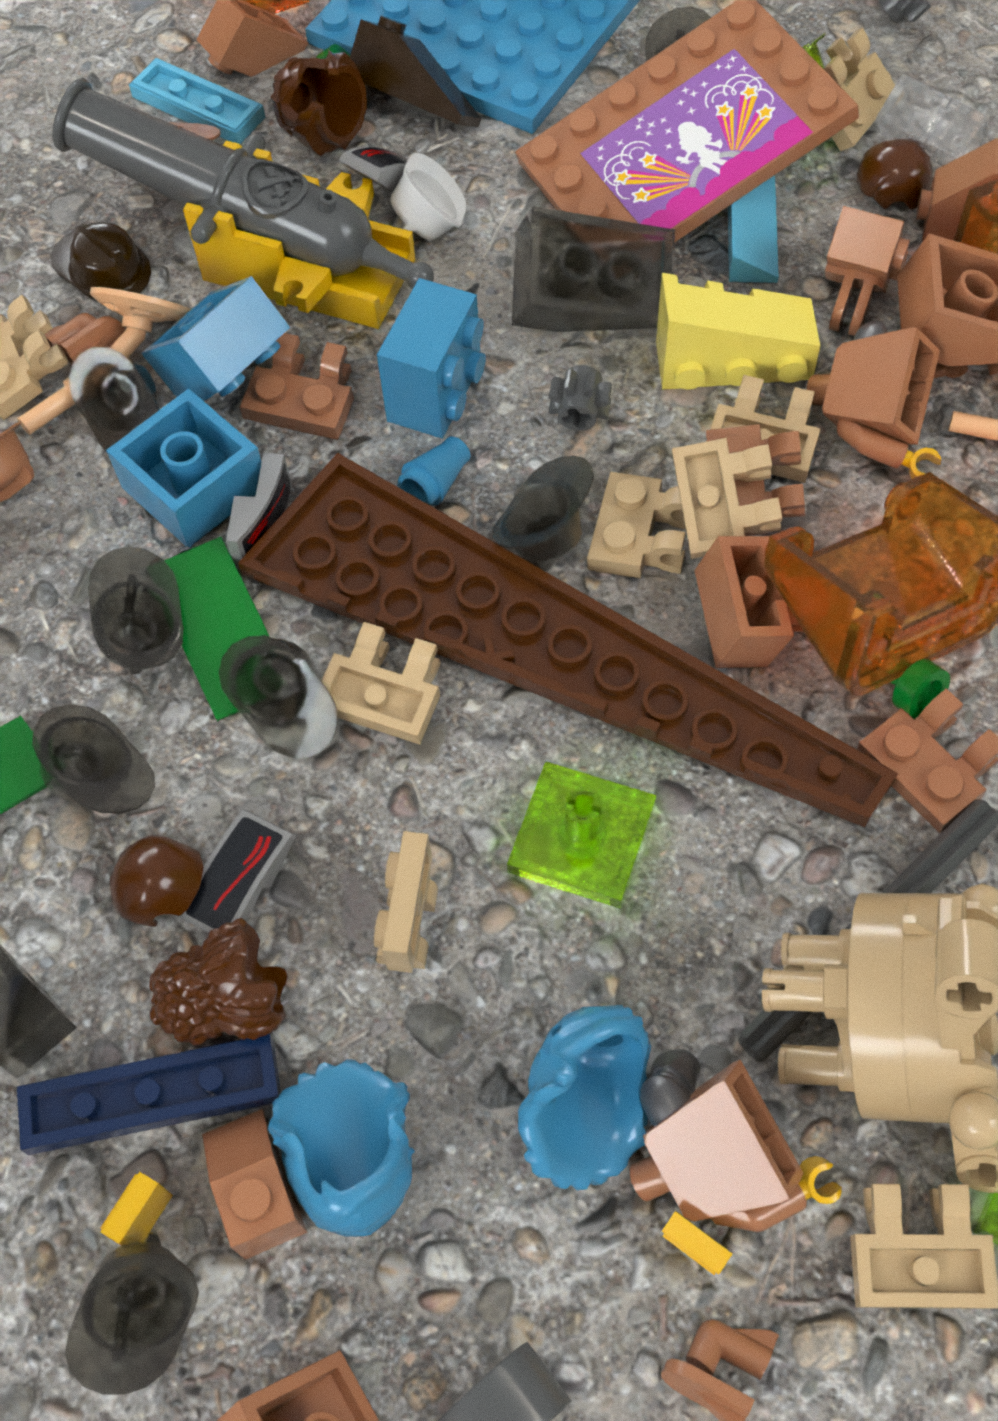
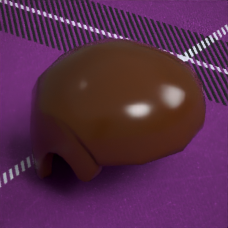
(895, 172)
(155, 879)

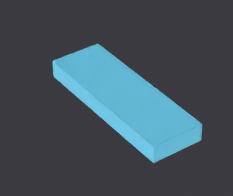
(197, 100)

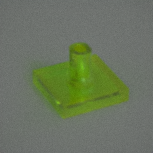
(582, 834)

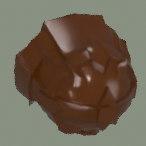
(320, 101)

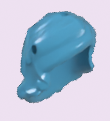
(585, 1097)
(345, 1146)

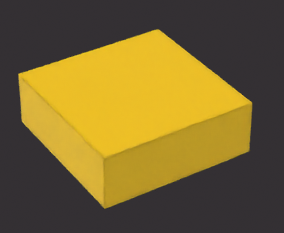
(136, 1210)
(696, 1243)

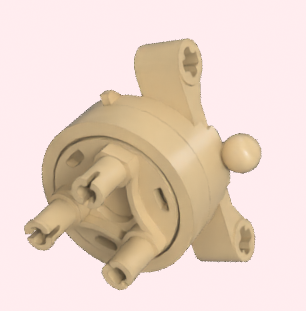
(911, 1014)

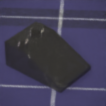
(588, 272)

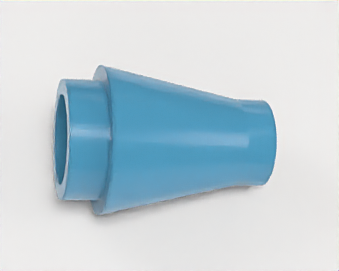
(434, 471)

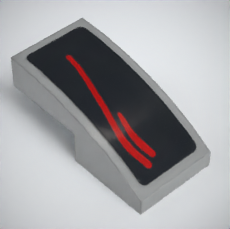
(375, 163)
(255, 515)
(237, 871)

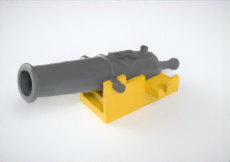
(252, 213)

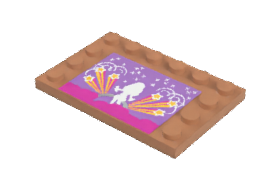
(691, 126)

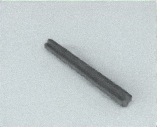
(921, 876)

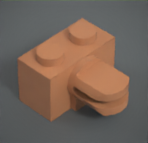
(864, 256)
(741, 605)

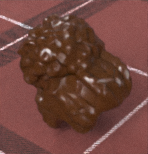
(218, 989)

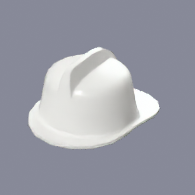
(427, 198)

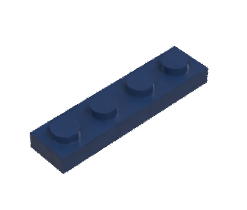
(147, 1094)

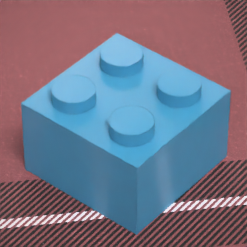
(218, 341)
(431, 358)
(186, 466)

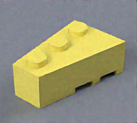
(721, 335)

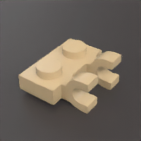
(862, 79)
(25, 355)
(796, 419)
(709, 492)
(625, 527)
(380, 697)
(408, 896)
(922, 1269)

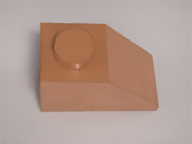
(248, 38)
(945, 201)
(251, 1186)

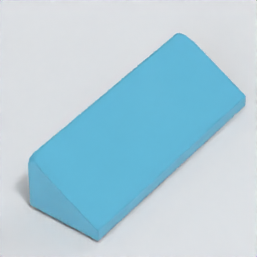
(754, 236)

